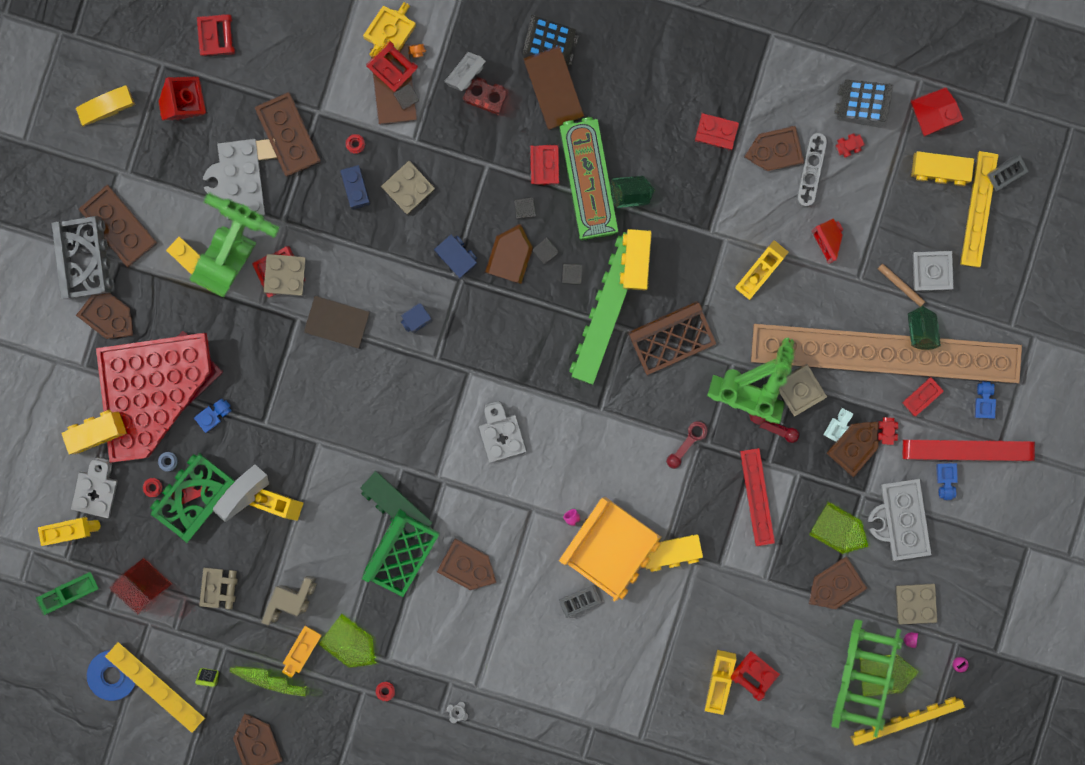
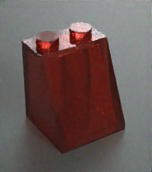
(140, 586)

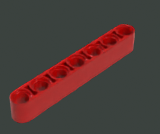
(969, 450)

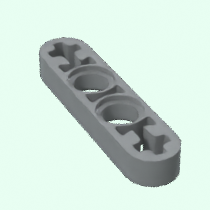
(813, 170)

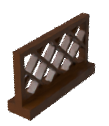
(664, 323)

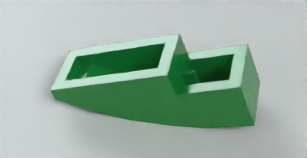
(66, 593)

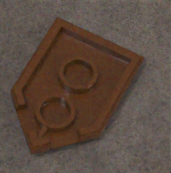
(776, 149)
(510, 255)
(107, 316)
(855, 446)
(467, 566)
(836, 585)
(256, 742)

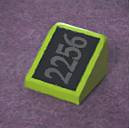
(207, 677)

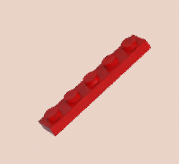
(757, 497)

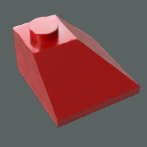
(181, 98)
(936, 111)
(829, 238)

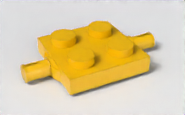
(390, 26)

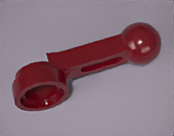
(790, 434)
(674, 460)

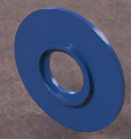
(100, 686)

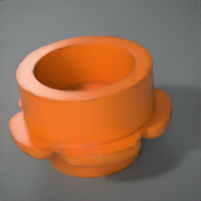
(417, 50)

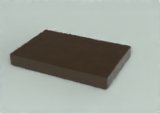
(336, 322)

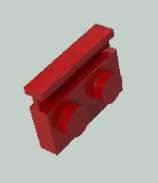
(716, 131)
(544, 164)

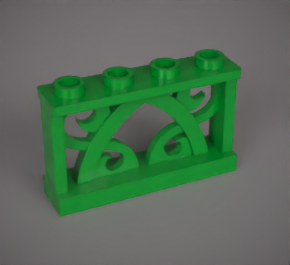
(191, 524)

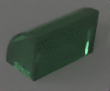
(631, 191)
(924, 329)

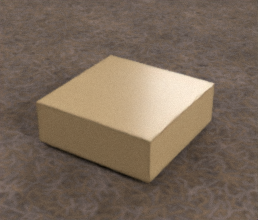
(265, 150)

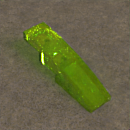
(262, 678)

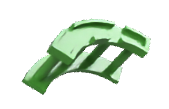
(851, 674)

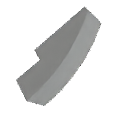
(241, 493)

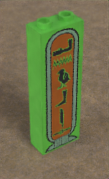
(588, 178)

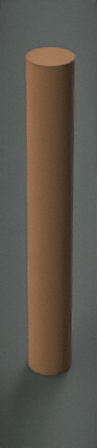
(901, 285)

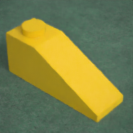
(761, 269)
(277, 504)

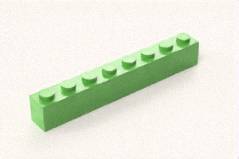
(603, 320)

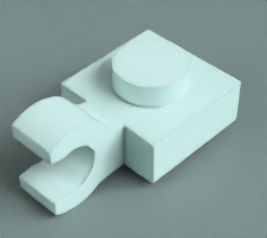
(838, 427)

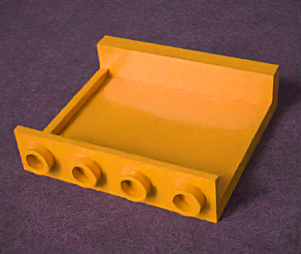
(611, 548)

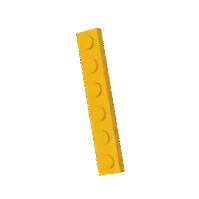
(978, 210)
(155, 687)
(915, 717)

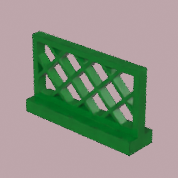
(386, 544)

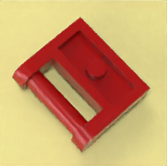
(209, 37)
(387, 71)
(757, 669)

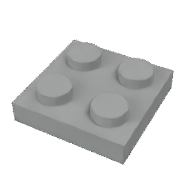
(465, 71)
(932, 271)

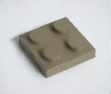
(408, 187)
(284, 275)
(801, 390)
(916, 604)

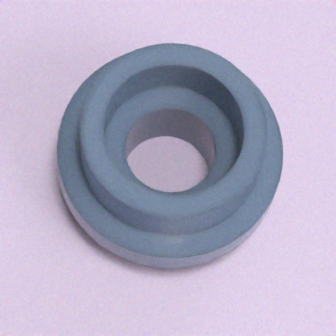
(161, 461)

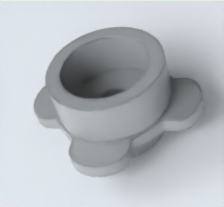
(457, 717)

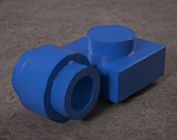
(985, 407)
(209, 419)
(947, 474)

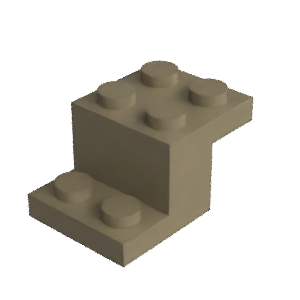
(289, 600)

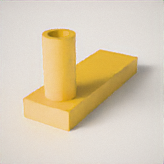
(67, 530)

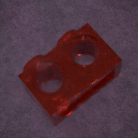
(483, 100)

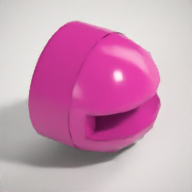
(572, 517)
(911, 639)
(957, 661)

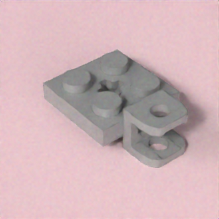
(498, 424)
(97, 480)

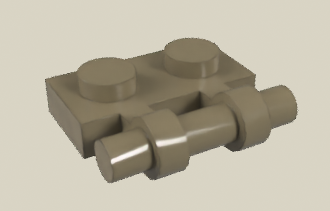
(212, 586)

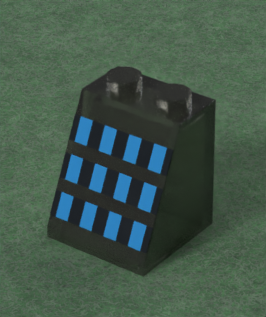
(546, 34)
(863, 102)

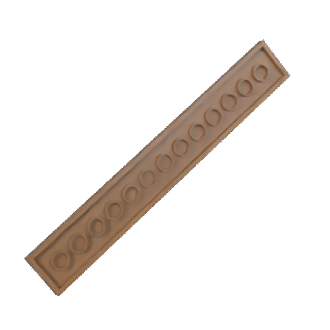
(889, 354)

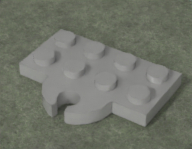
(238, 175)
(902, 520)

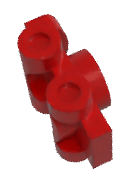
(853, 143)
(888, 433)

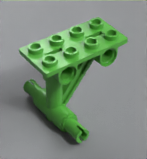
(229, 247)
(763, 401)

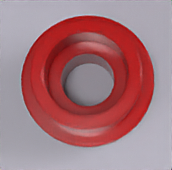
(351, 139)
(146, 487)
(380, 695)

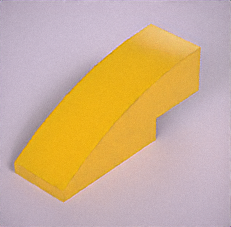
(105, 105)
(720, 682)

